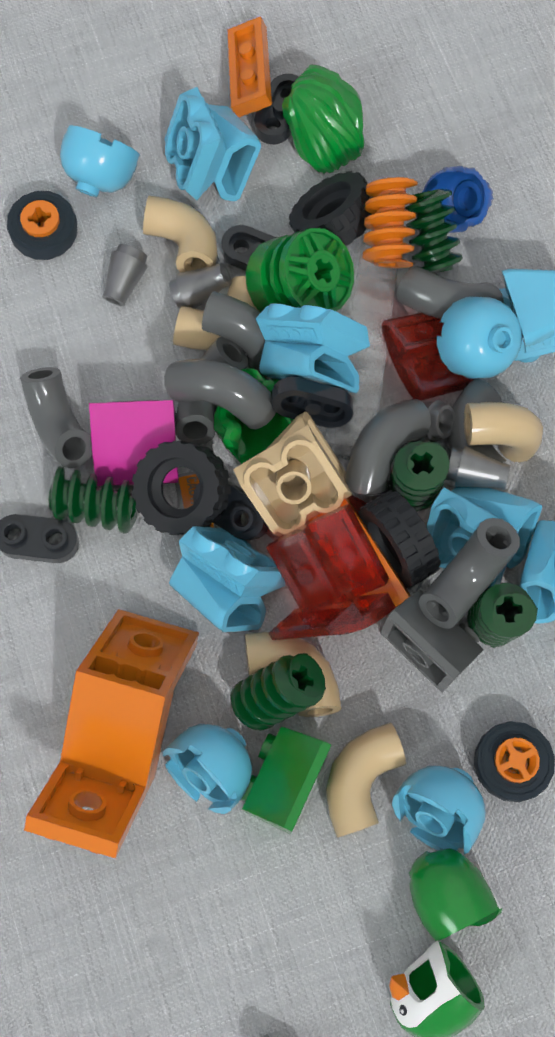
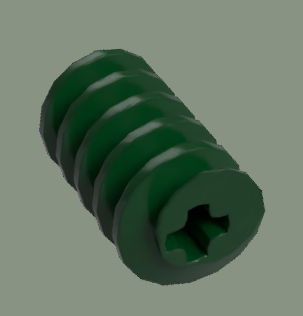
(433, 231)
(419, 473)
(92, 501)
(502, 614)
(278, 691)

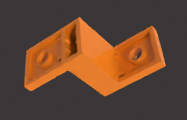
(113, 733)

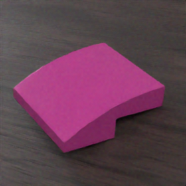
(125, 433)

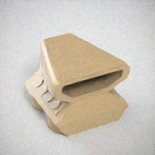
(294, 477)

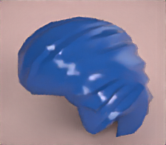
(469, 196)

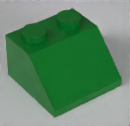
(284, 778)

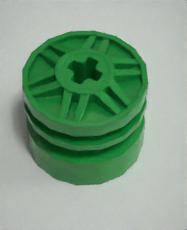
(301, 270)

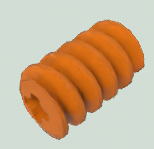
(387, 222)

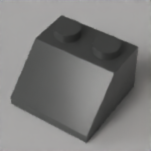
(433, 650)

